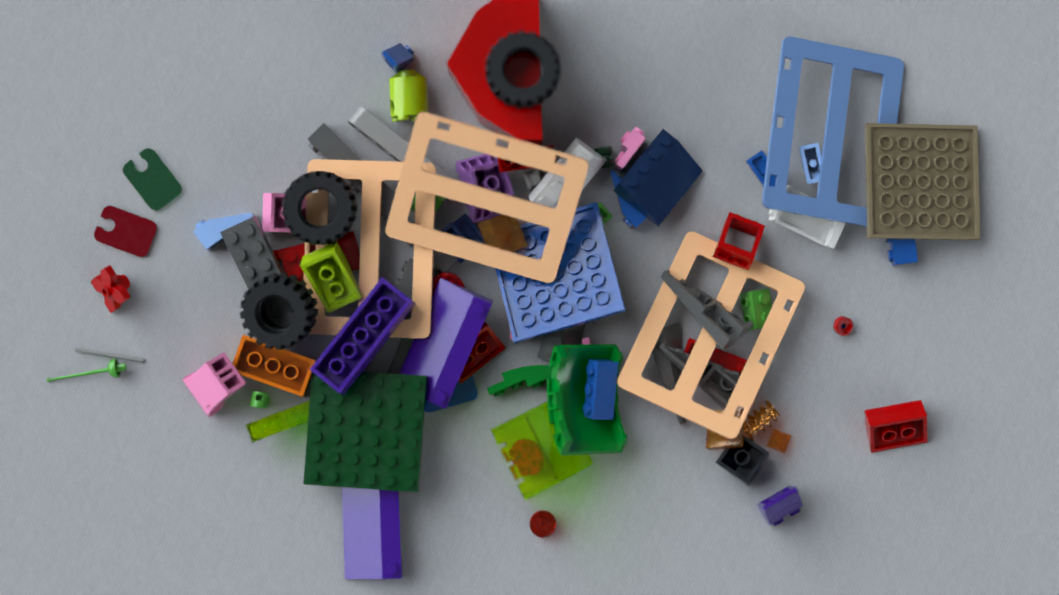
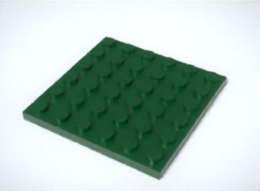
(368, 434)

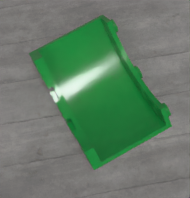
(566, 399)

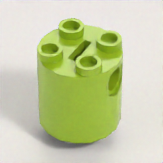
(407, 95)

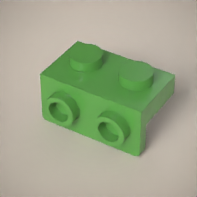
(756, 307)

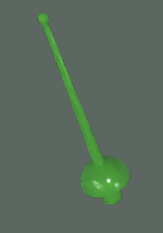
(113, 368)

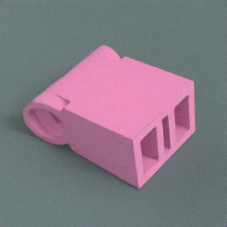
(214, 383)

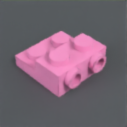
(630, 144)

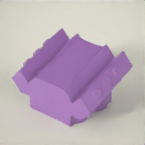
(483, 172)

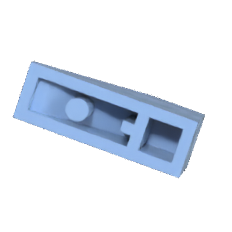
(209, 231)

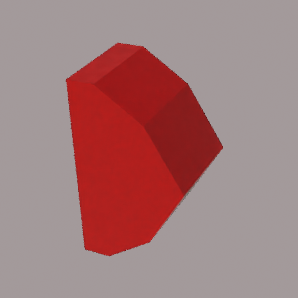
(521, 69)

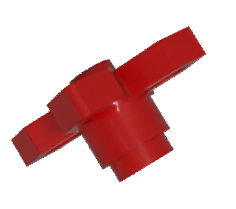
(112, 287)

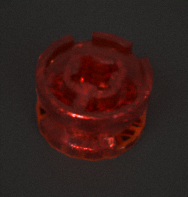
(542, 523)

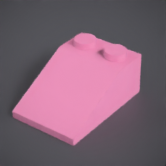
(272, 213)

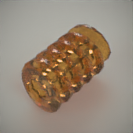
(760, 419)

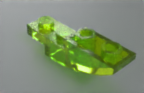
(278, 422)

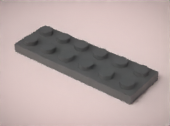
(255, 260)

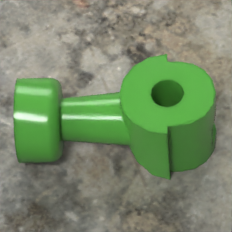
(259, 399)

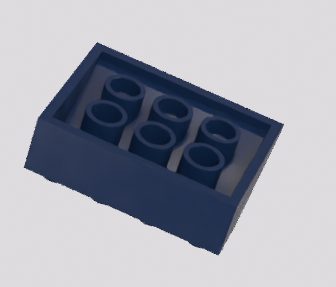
(659, 178)

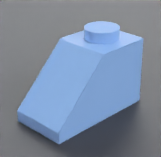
(811, 162)

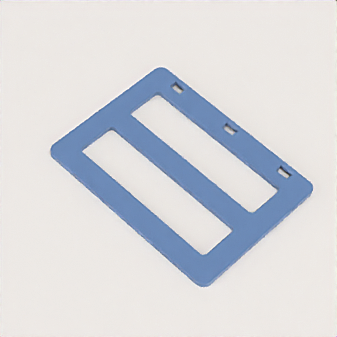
(785, 103)

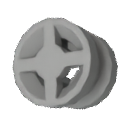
(531, 178)

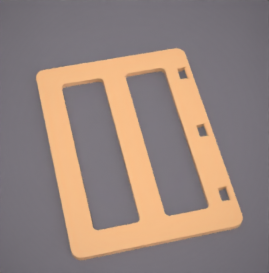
(484, 141)
(317, 213)
(680, 399)

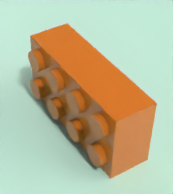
(273, 367)

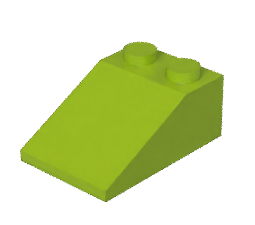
(331, 276)

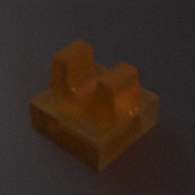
(778, 440)

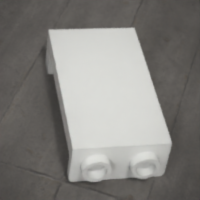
(815, 229)

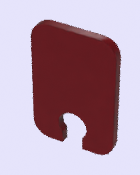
(130, 233)

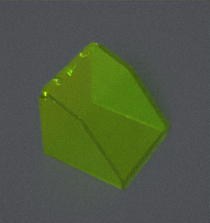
(534, 452)

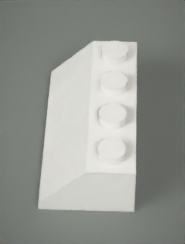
(551, 185)

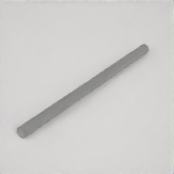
(109, 355)

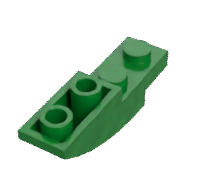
(531, 374)

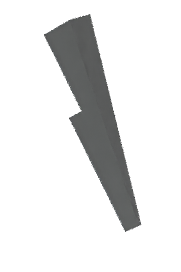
(716, 320)
(668, 371)
(715, 380)

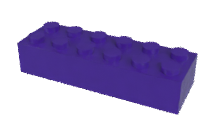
(362, 336)

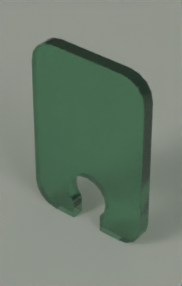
(156, 183)

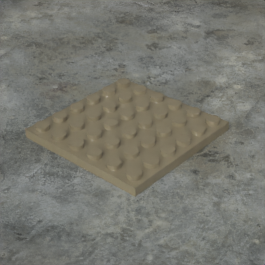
(922, 181)

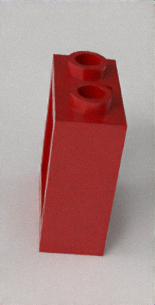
(726, 251)

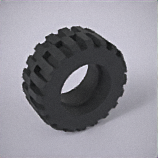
(517, 43)
(293, 207)
(257, 321)

